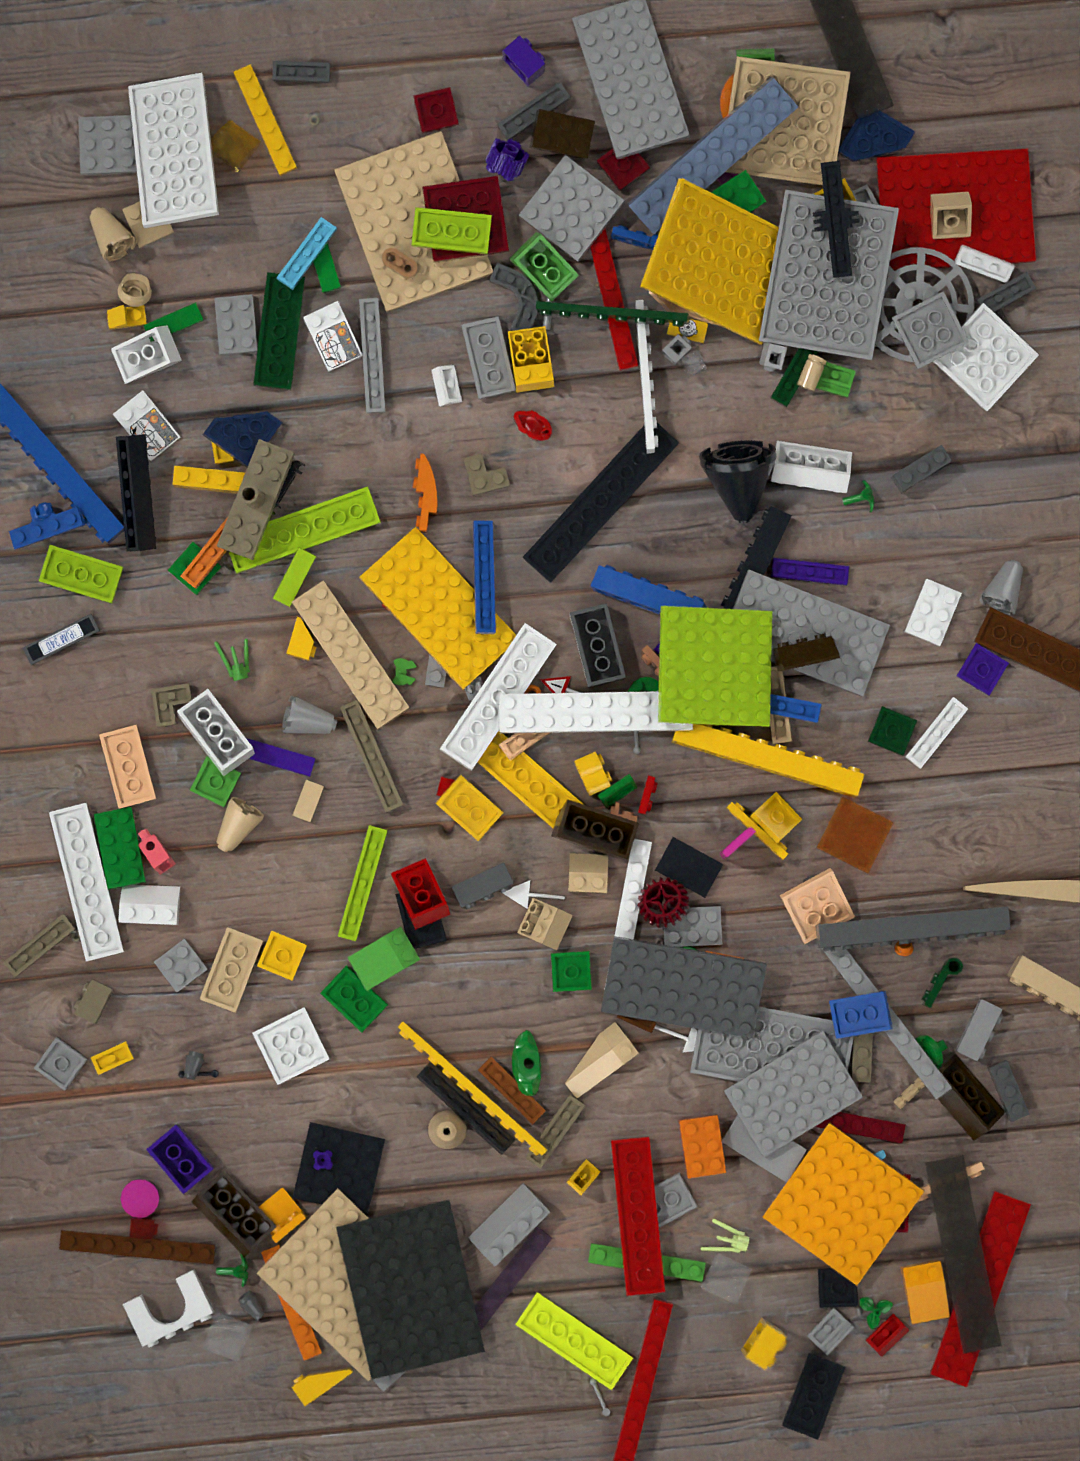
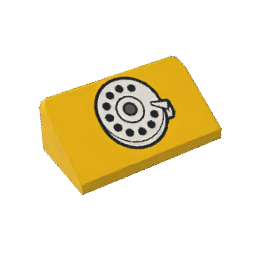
(694, 331)

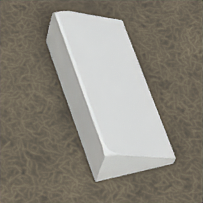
(446, 385)

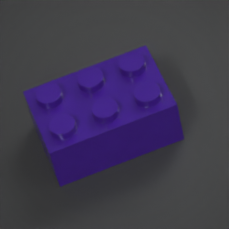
(180, 1158)

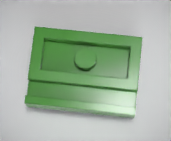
(836, 380)

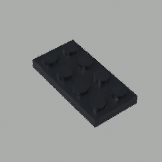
(813, 1396)

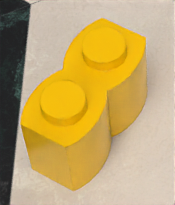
(592, 773)

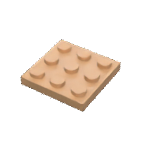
(815, 903)

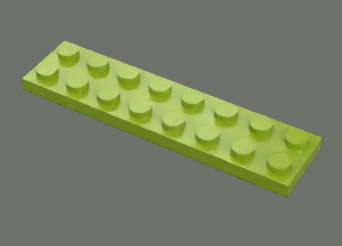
(312, 527)

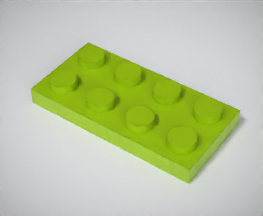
(451, 230)
(81, 574)

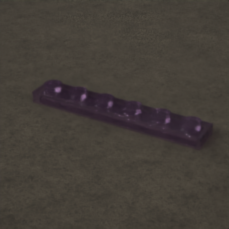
(511, 1275)

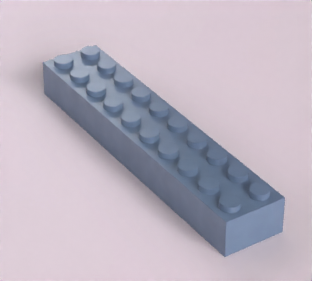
(716, 150)

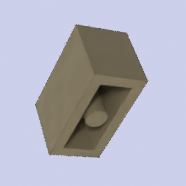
(93, 1001)

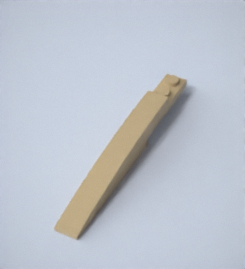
(1041, 889)

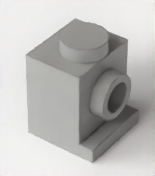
(683, 342)
(778, 355)

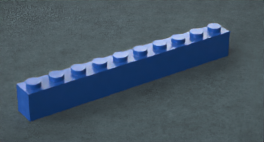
(58, 469)

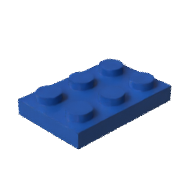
(860, 1014)

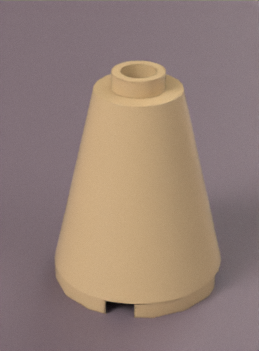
(111, 235)
(237, 824)
(449, 1120)

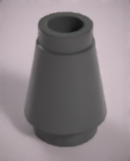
(193, 1064)
(251, 1305)

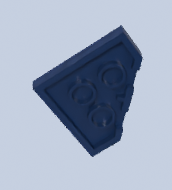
(874, 137)
(240, 433)

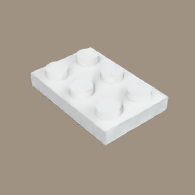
(933, 612)

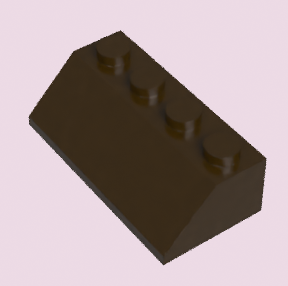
(595, 830)
(968, 1099)
(233, 1214)

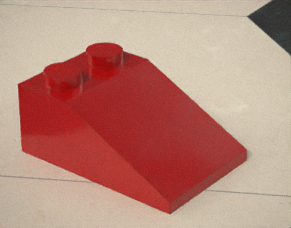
(420, 893)

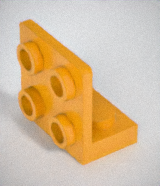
(283, 1213)

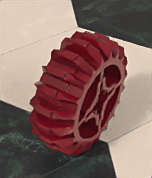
(679, 902)

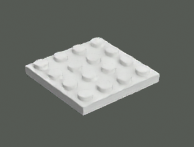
(989, 360)

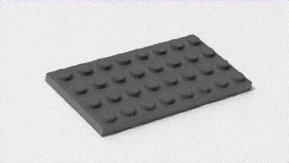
(683, 987)

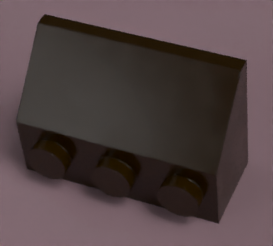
(805, 652)

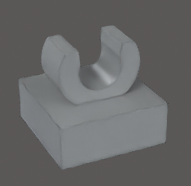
(473, 688)

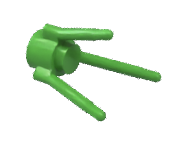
(239, 671)

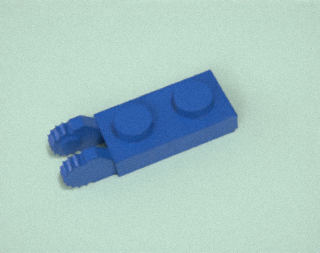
(635, 238)

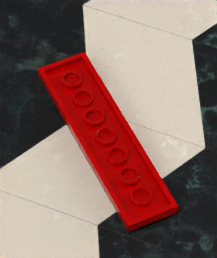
(637, 1216)

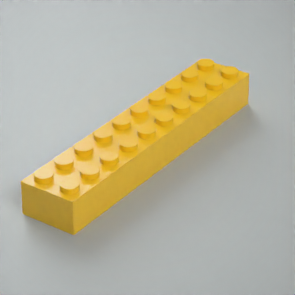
(771, 758)

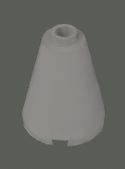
(1004, 588)
(307, 718)

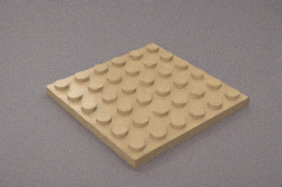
(807, 134)

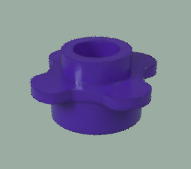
(318, 1163)

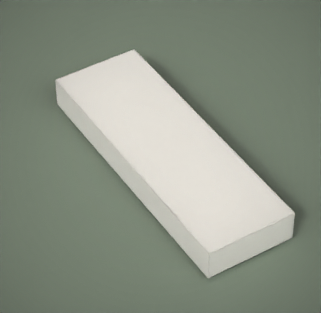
(984, 264)

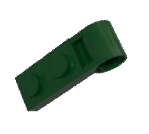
(938, 980)

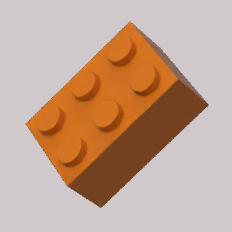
(702, 1146)

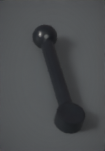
(214, 1073)

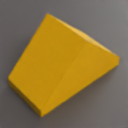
(583, 1177)

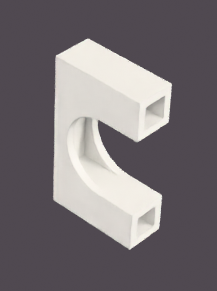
(150, 1329)

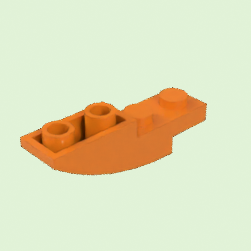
(425, 485)

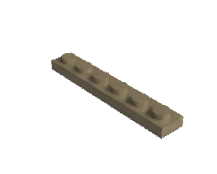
(371, 756)

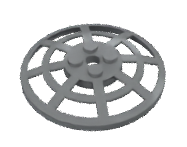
(919, 290)

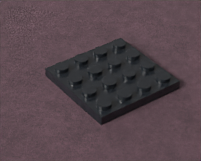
(353, 1171)

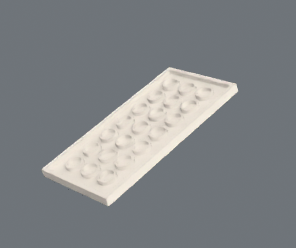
(173, 150)

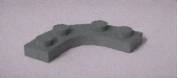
(523, 291)

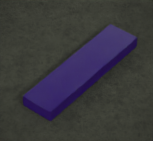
(810, 571)
(282, 758)

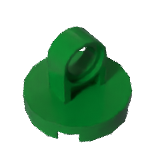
(932, 1049)

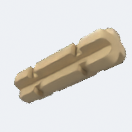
(909, 1093)

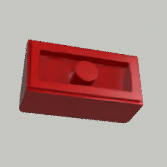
(887, 1335)

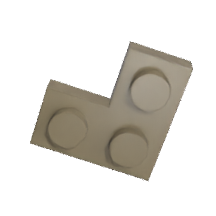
(484, 481)
(164, 701)

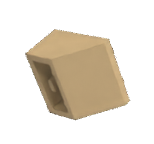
(544, 924)

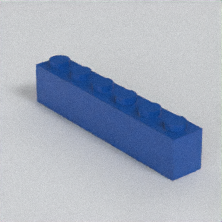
(640, 591)

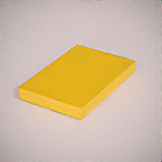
(469, 807)

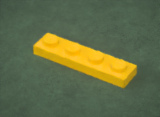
(738, 811)

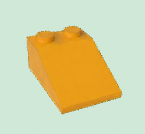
(925, 1291)

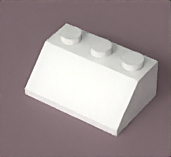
(149, 904)

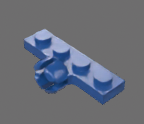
(46, 525)

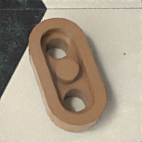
(400, 263)

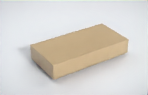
(308, 801)

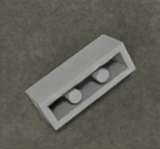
(979, 1030)

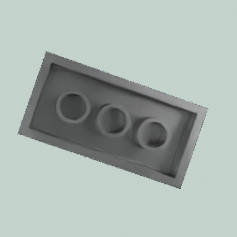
(597, 645)

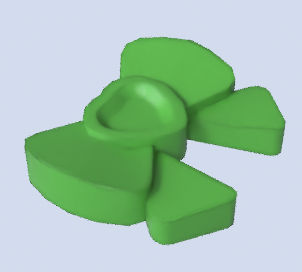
(400, 672)

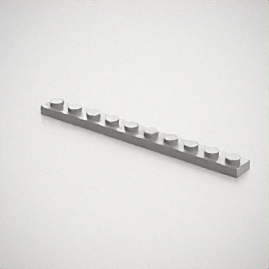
(899, 1034)

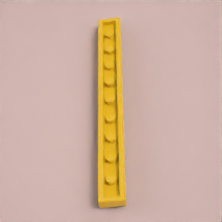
(478, 1096)

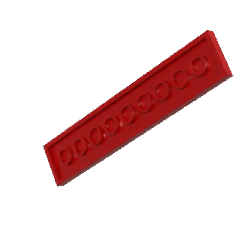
(998, 1240)

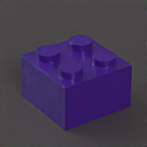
(524, 60)

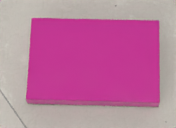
(737, 842)

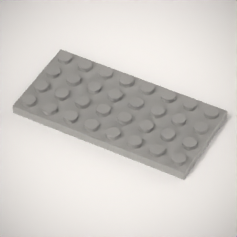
(630, 77)
(805, 615)
(774, 1035)

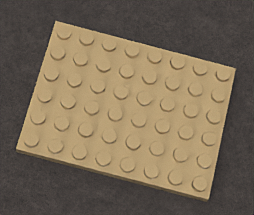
(382, 205)
(314, 1278)

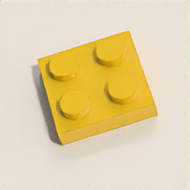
(776, 817)
(282, 955)

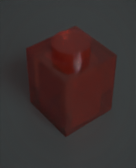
(143, 1228)

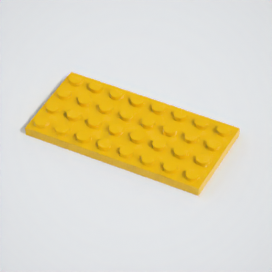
(436, 607)

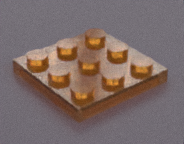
(854, 835)

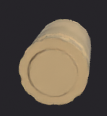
(811, 372)

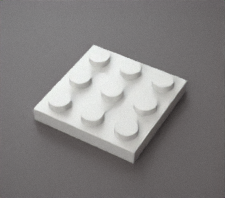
(291, 1046)

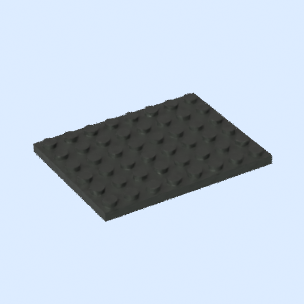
(410, 1289)

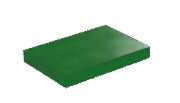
(353, 1000)

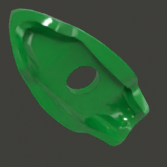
(527, 1079)

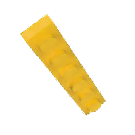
(265, 120)

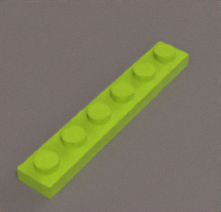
(362, 883)

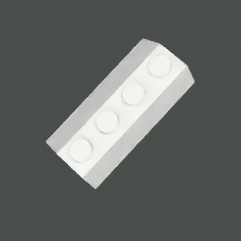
(812, 467)

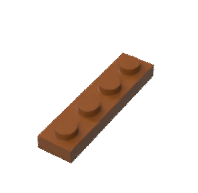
(509, 1089)

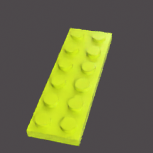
(574, 1341)

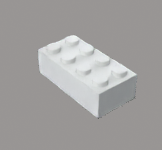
(215, 732)

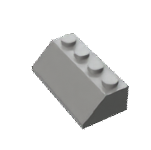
(509, 1224)

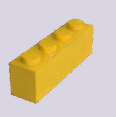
(207, 479)

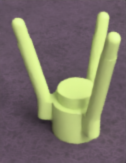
(738, 1242)

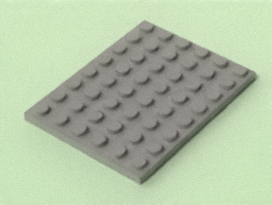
(804, 300)

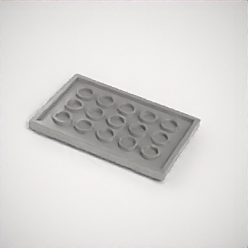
(793, 1093)

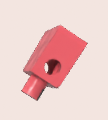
(159, 856)

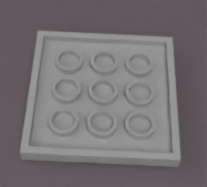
(572, 208)

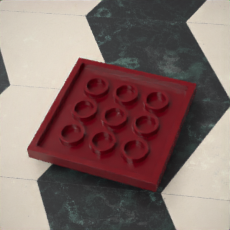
(470, 196)

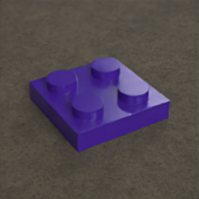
(982, 669)

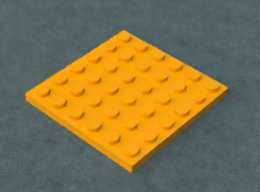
(843, 1204)

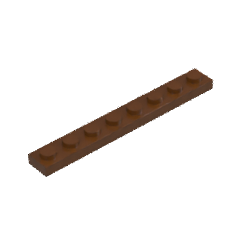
(137, 1247)

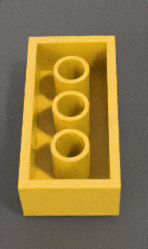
(764, 1344)

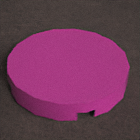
(140, 1198)

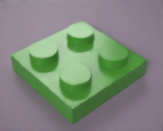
(213, 784)

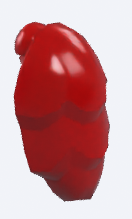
(533, 425)

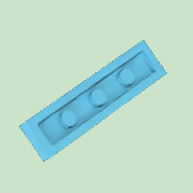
(306, 253)

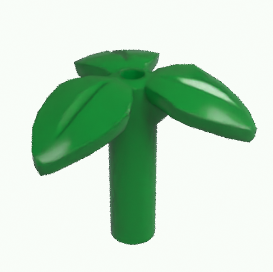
(866, 494)
(238, 1271)
(873, 1318)

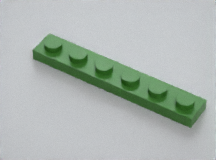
(672, 1266)

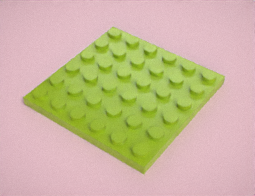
(715, 666)

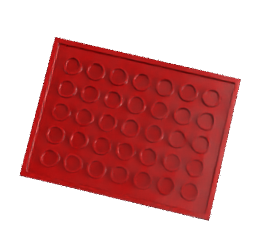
(998, 194)

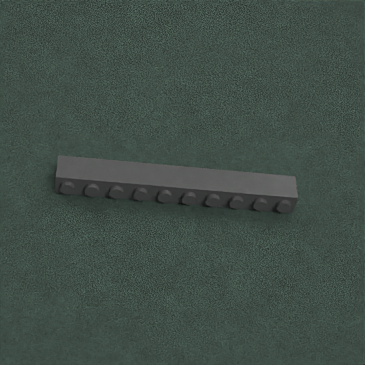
(912, 927)

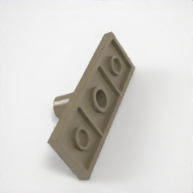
(250, 517)

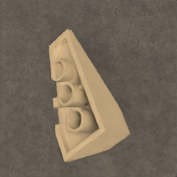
(604, 1057)

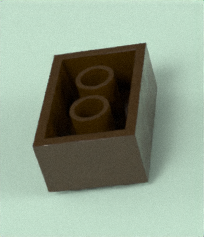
(562, 134)

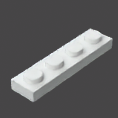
(936, 732)

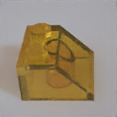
(233, 145)

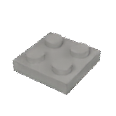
(180, 965)

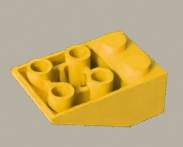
(531, 359)

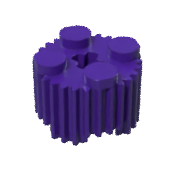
(506, 158)

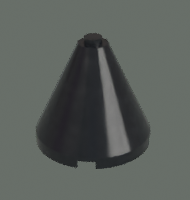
(739, 474)

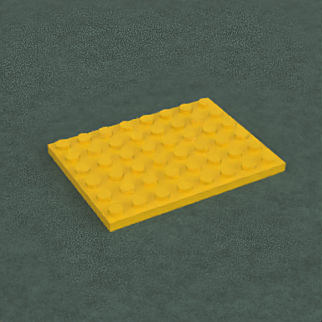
(713, 260)

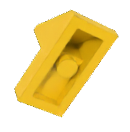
(126, 317)

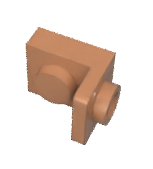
(625, 814)

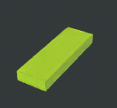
(294, 576)

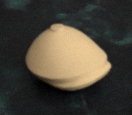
(134, 290)

